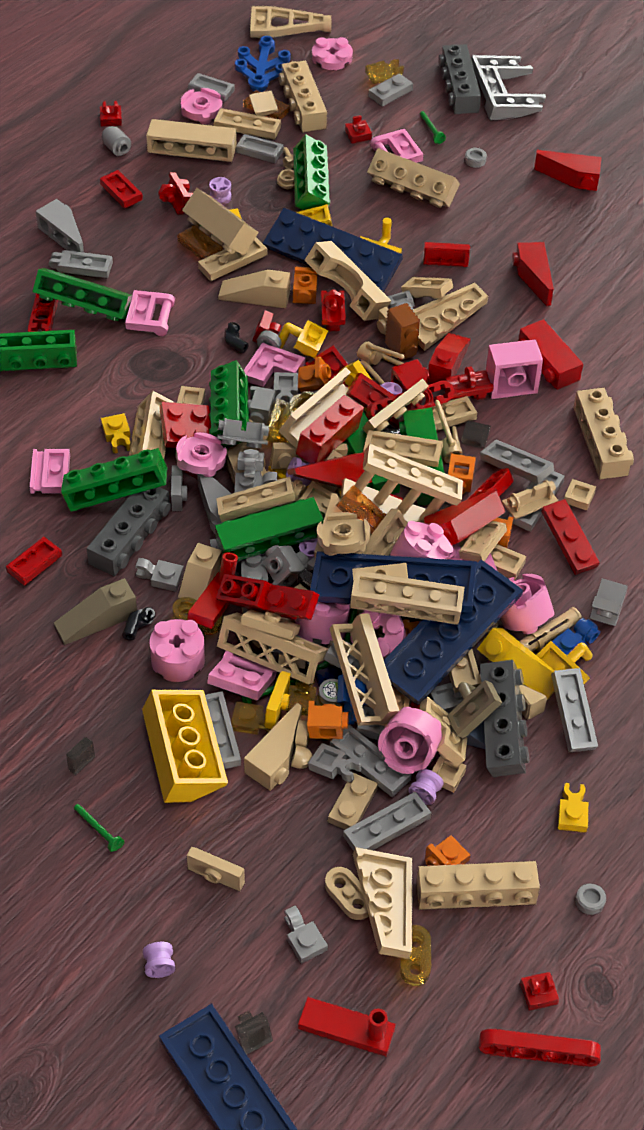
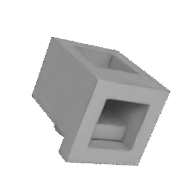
(260, 404)
(283, 565)

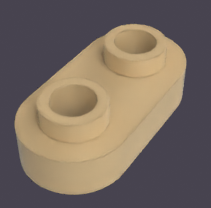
(349, 894)

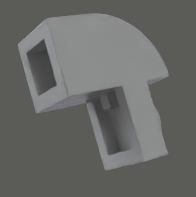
(608, 602)

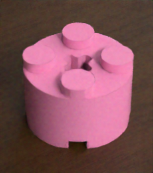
(422, 542)
(531, 608)
(323, 617)
(177, 649)
(410, 740)

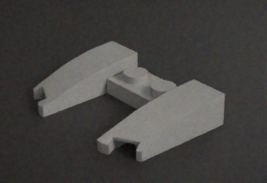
(500, 104)

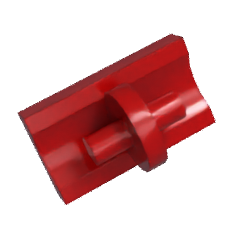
(175, 192)
(333, 309)
(471, 384)

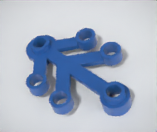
(261, 80)

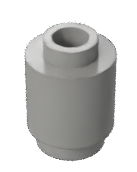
(116, 140)

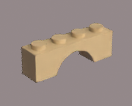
(334, 264)

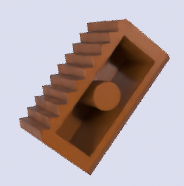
(402, 330)

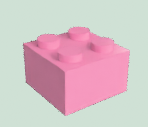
(514, 368)

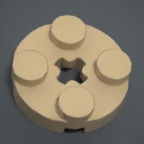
(354, 539)

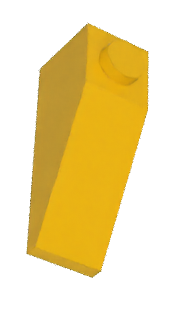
(502, 646)

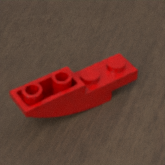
(267, 597)

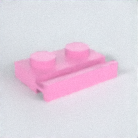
(48, 470)

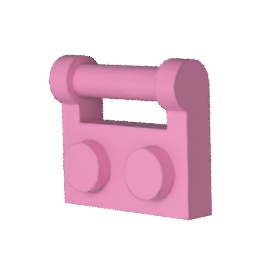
(400, 143)
(142, 311)
(241, 681)

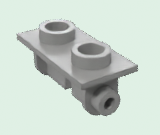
(233, 433)

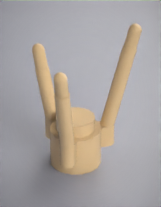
(372, 354)
(450, 444)

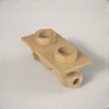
(531, 500)

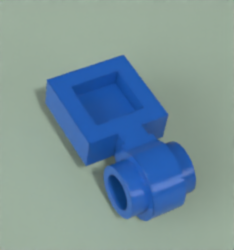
(585, 631)

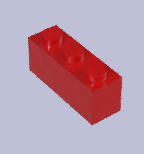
(560, 363)
(329, 430)

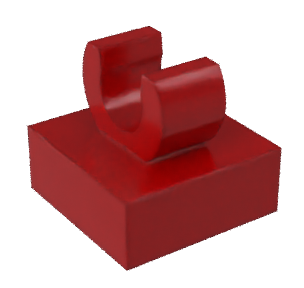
(110, 114)
(358, 130)
(266, 324)
(539, 991)

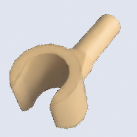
(288, 161)

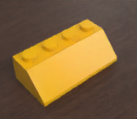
(183, 744)

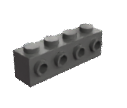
(459, 79)
(128, 529)
(505, 726)

